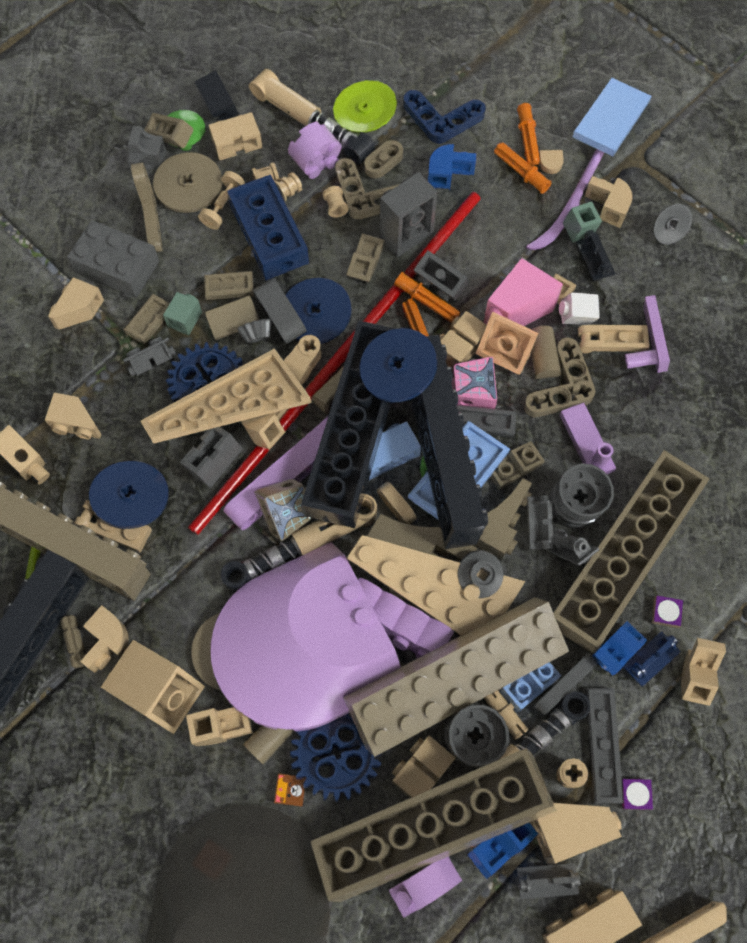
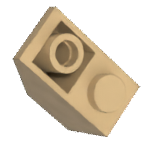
(76, 305)
(69, 415)

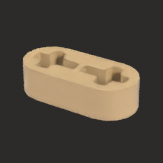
(396, 503)

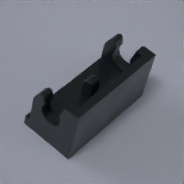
(216, 96)

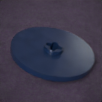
(329, 299)
(417, 362)
(141, 508)

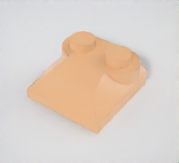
(507, 343)

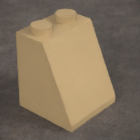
(153, 686)
(574, 830)

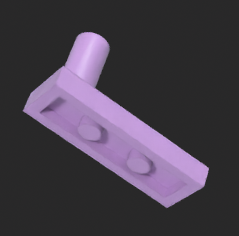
(659, 351)
(587, 438)

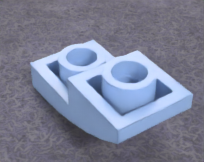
(530, 686)

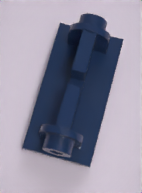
(652, 658)

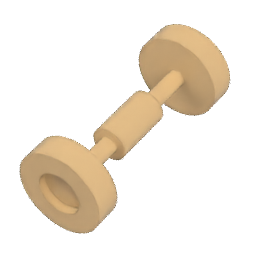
(211, 218)

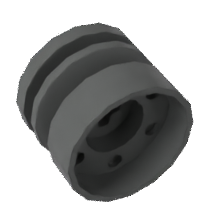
(587, 485)
(492, 739)

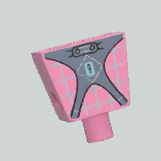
(475, 383)

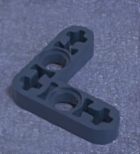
(439, 122)

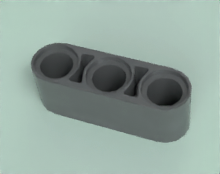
(280, 310)

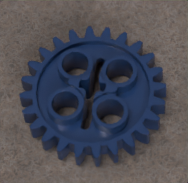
(177, 383)
(343, 779)

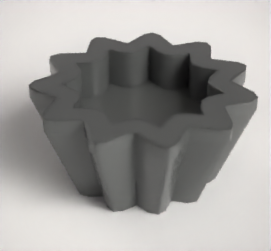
(256, 330)

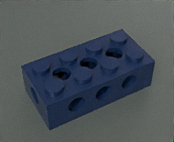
(268, 227)

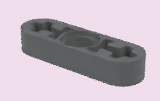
(568, 682)

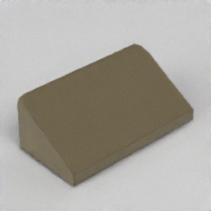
(227, 318)

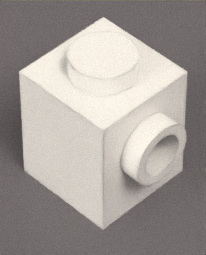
(579, 309)

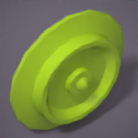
(365, 106)

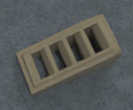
(172, 129)

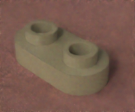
(381, 159)

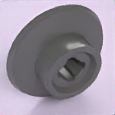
(679, 226)
(471, 565)

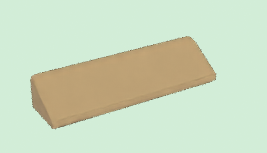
(693, 926)

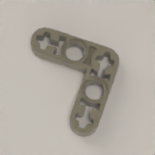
(358, 197)
(149, 205)
(572, 384)

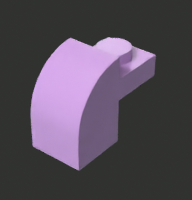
(425, 886)

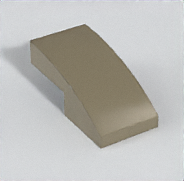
(366, 258)

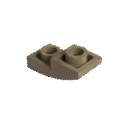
(517, 465)

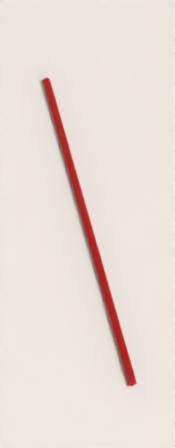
(329, 369)

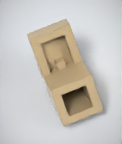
(615, 198)
(265, 429)
(111, 636)
(700, 671)
(217, 726)

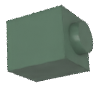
(580, 220)
(182, 313)

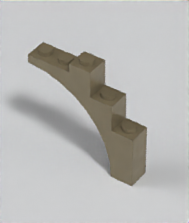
(496, 537)

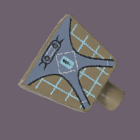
(282, 507)

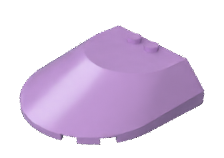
(299, 643)

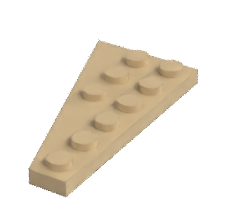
(243, 394)
(433, 584)

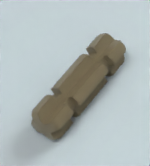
(73, 640)

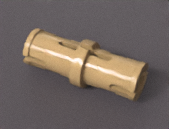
(513, 722)

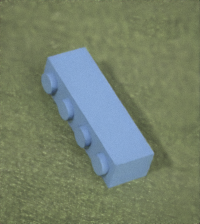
(395, 448)

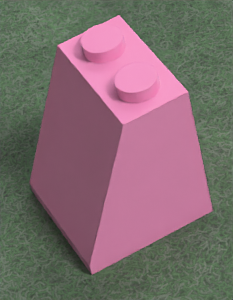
(524, 295)

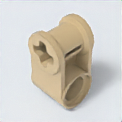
(301, 361)

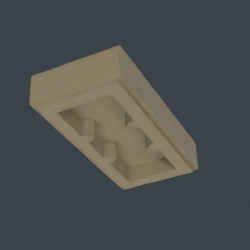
(228, 285)
(147, 319)

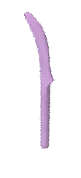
(551, 234)

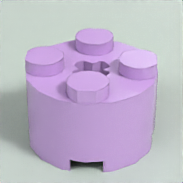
(315, 149)

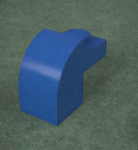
(446, 162)
(619, 648)
(496, 851)

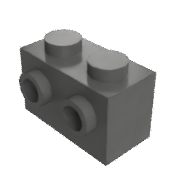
(440, 276)

